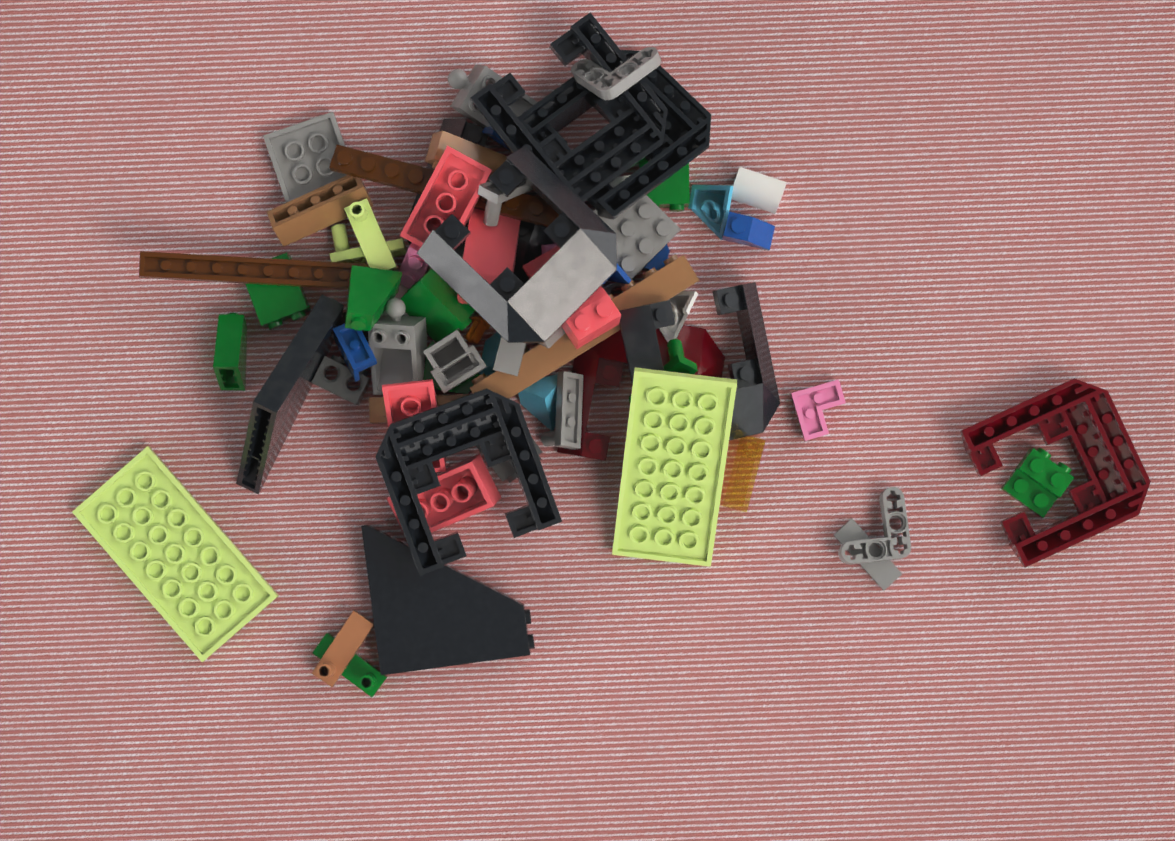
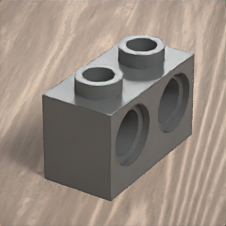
(339, 385)

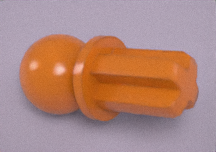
(477, 329)

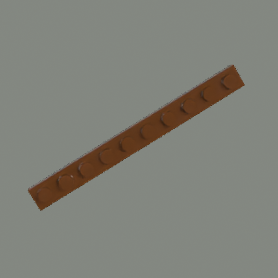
(415, 178)
(245, 270)

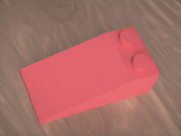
(449, 191)
(490, 248)
(592, 318)
(409, 399)
(463, 493)

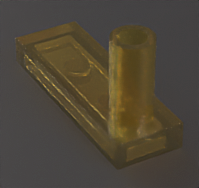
(743, 473)

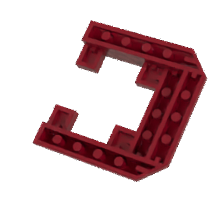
(605, 364)
(1104, 451)

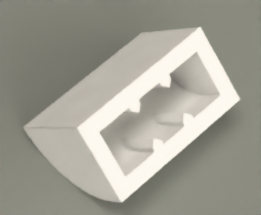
(758, 190)

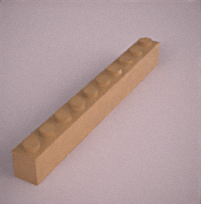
(541, 361)

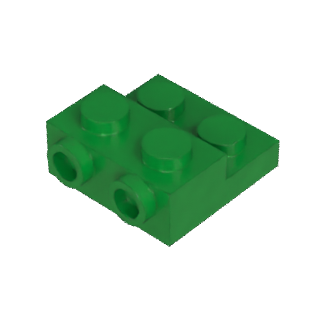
(1038, 481)

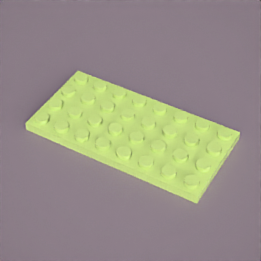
(673, 466)
(175, 553)

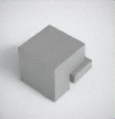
(453, 361)

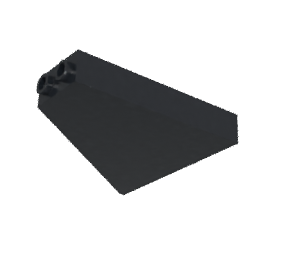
(285, 392)
(438, 615)

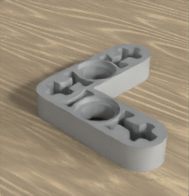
(612, 84)
(886, 544)

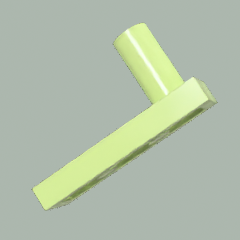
(370, 235)
(346, 255)

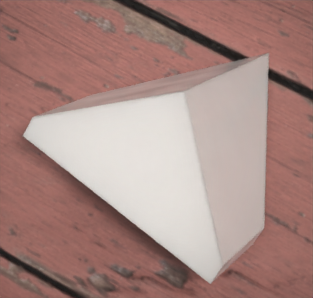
(681, 306)

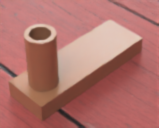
(343, 648)

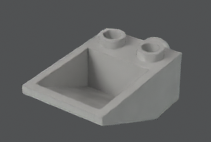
(474, 83)
(397, 356)

